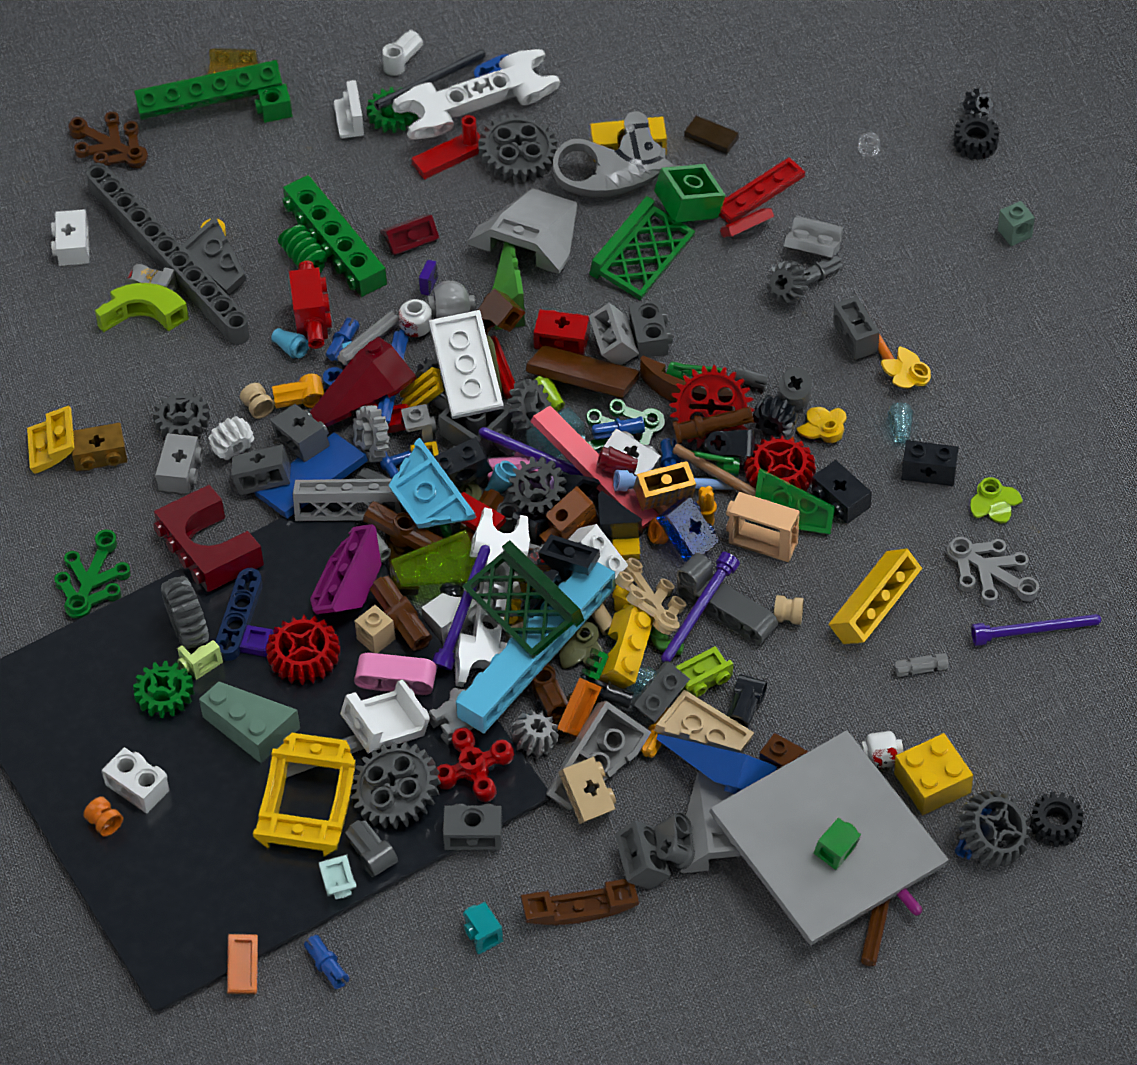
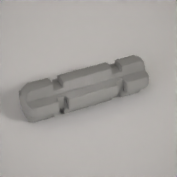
(921, 664)

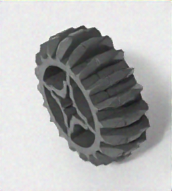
(185, 612)
(985, 832)

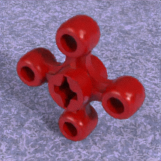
(483, 787)

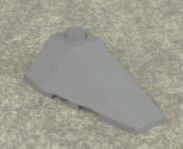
(607, 737)

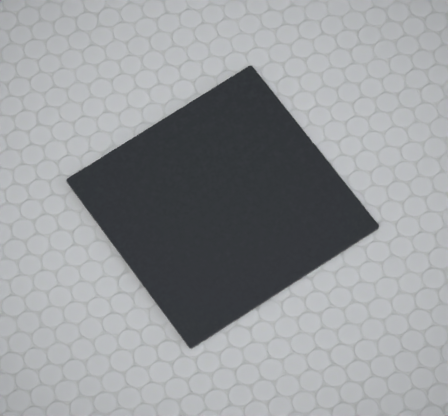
(190, 867)

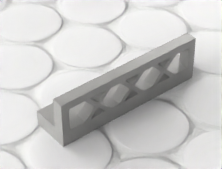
(340, 491)

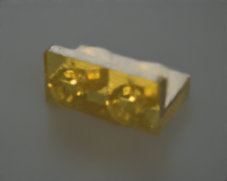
(230, 59)

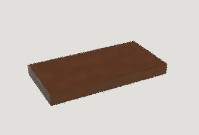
(582, 371)

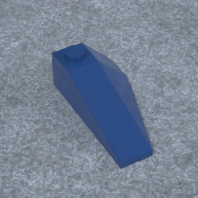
(720, 765)

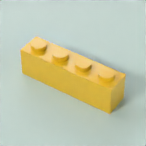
(875, 596)

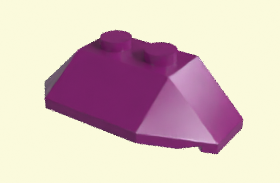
(349, 572)

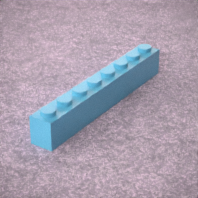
(514, 667)

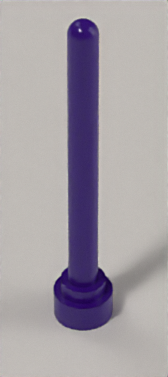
(527, 450)
(725, 566)
(983, 633)
(445, 656)

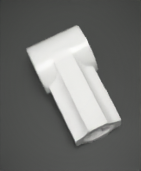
(398, 53)

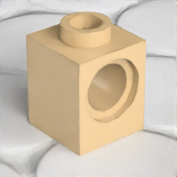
(375, 629)

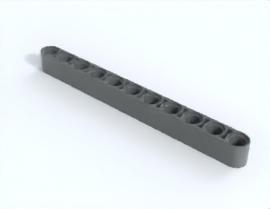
(168, 253)

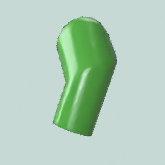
(662, 641)

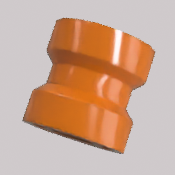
(101, 814)

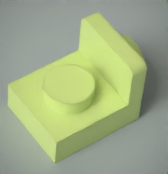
(202, 660)

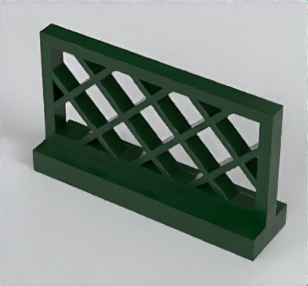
(543, 588)

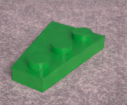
(814, 513)

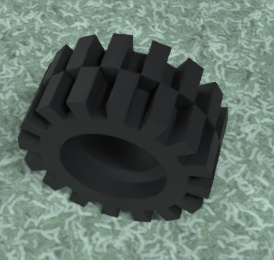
(980, 127)
(1053, 832)

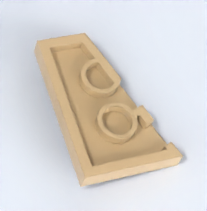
(701, 723)

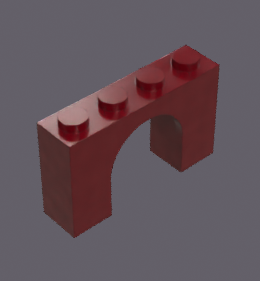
(208, 564)

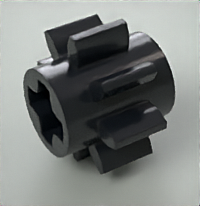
(977, 103)

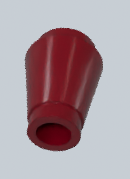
(613, 459)

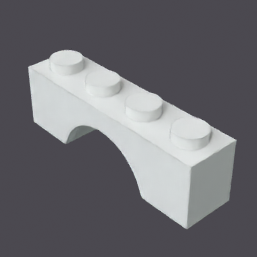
(441, 612)

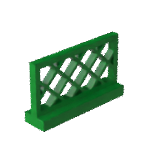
(622, 241)

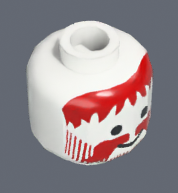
(415, 317)
(882, 748)

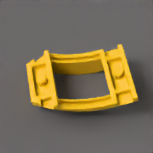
(300, 830)

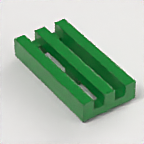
(594, 663)

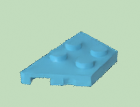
(428, 491)

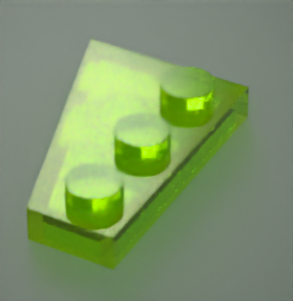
(436, 563)

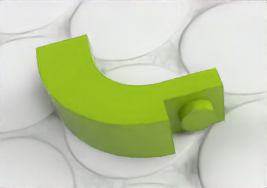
(143, 300)

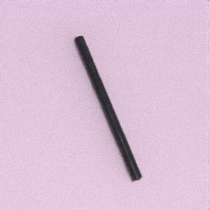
(432, 78)

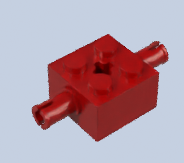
(310, 304)

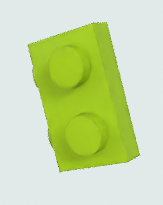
(706, 671)

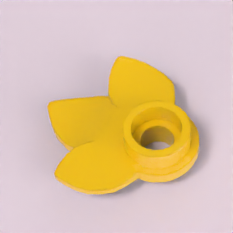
(907, 369)
(823, 424)

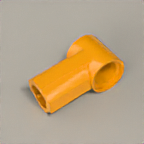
(304, 392)

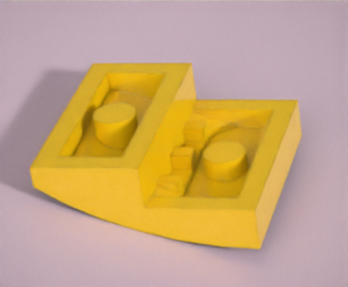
(50, 440)

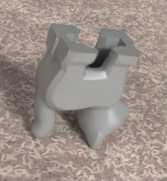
(448, 715)

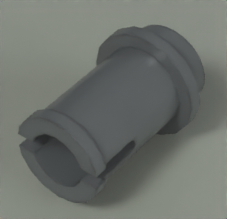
(752, 378)

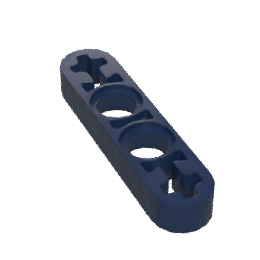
(236, 613)

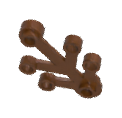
(133, 154)

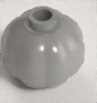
(450, 299)

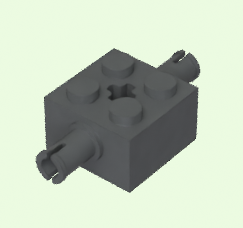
(467, 427)

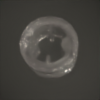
(866, 150)

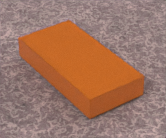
(579, 707)
(242, 964)

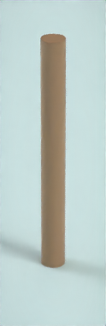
(713, 470)

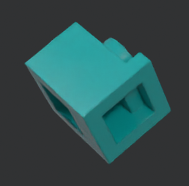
(482, 927)

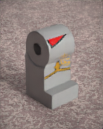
(143, 274)

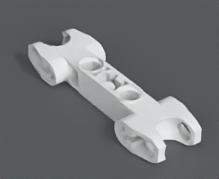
(437, 108)
(485, 643)

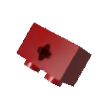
(562, 331)

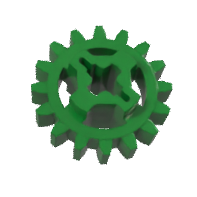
(387, 116)
(163, 689)

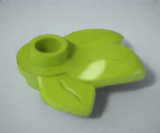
(995, 503)

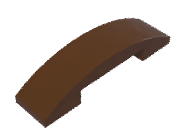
(664, 384)
(579, 906)

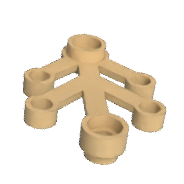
(665, 620)

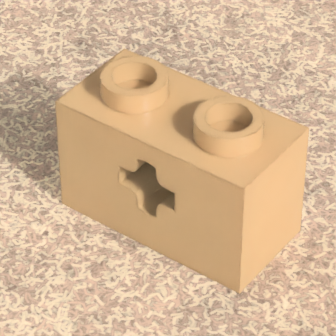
(587, 805)

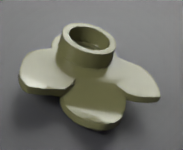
(579, 648)

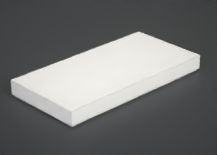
(466, 364)

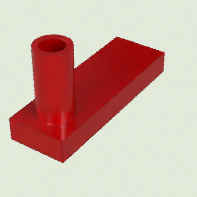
(450, 152)

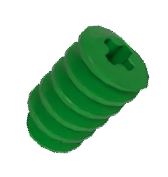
(302, 247)

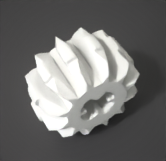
(231, 438)

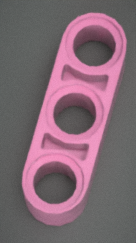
(383, 672)

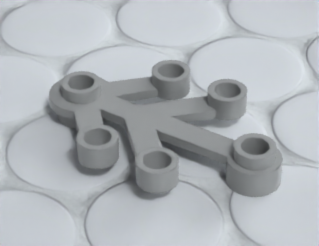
(991, 567)

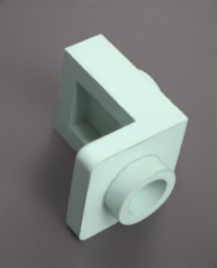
(337, 877)

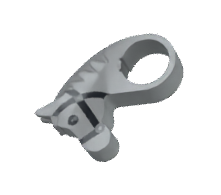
(618, 170)

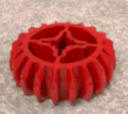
(779, 459)
(302, 640)

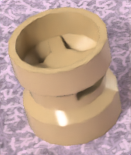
(255, 398)
(788, 609)

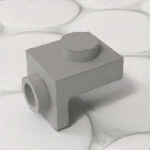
(418, 419)

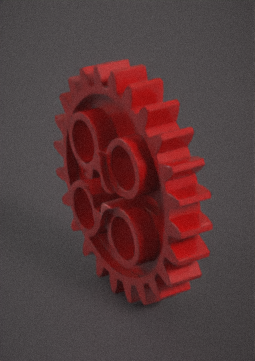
(713, 383)

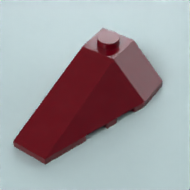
(368, 376)

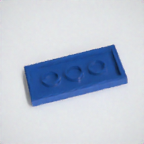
(331, 463)

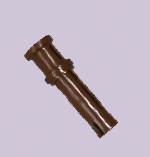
(701, 426)

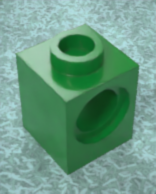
(274, 103)
(837, 843)

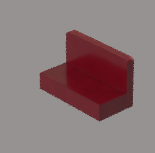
(410, 233)

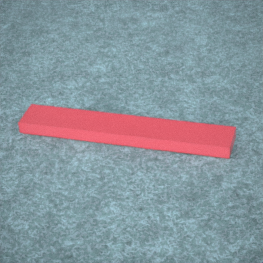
(586, 459)

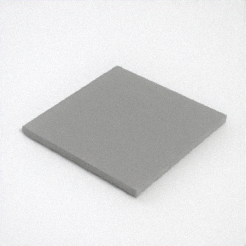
(789, 810)

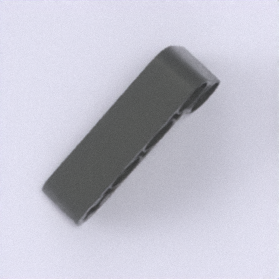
(727, 604)

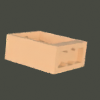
(760, 539)

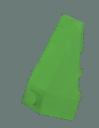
(509, 279)

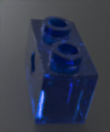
(687, 528)

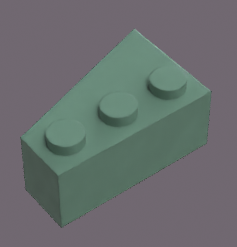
(249, 719)

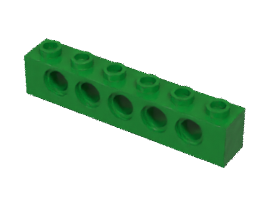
(206, 89)
(334, 235)

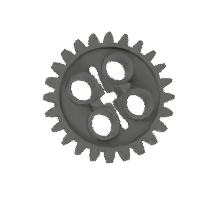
(517, 147)
(395, 785)

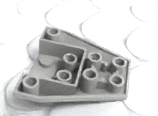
(533, 222)
(707, 835)

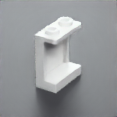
(385, 717)

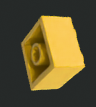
(933, 774)

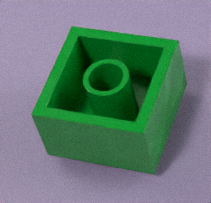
(689, 193)

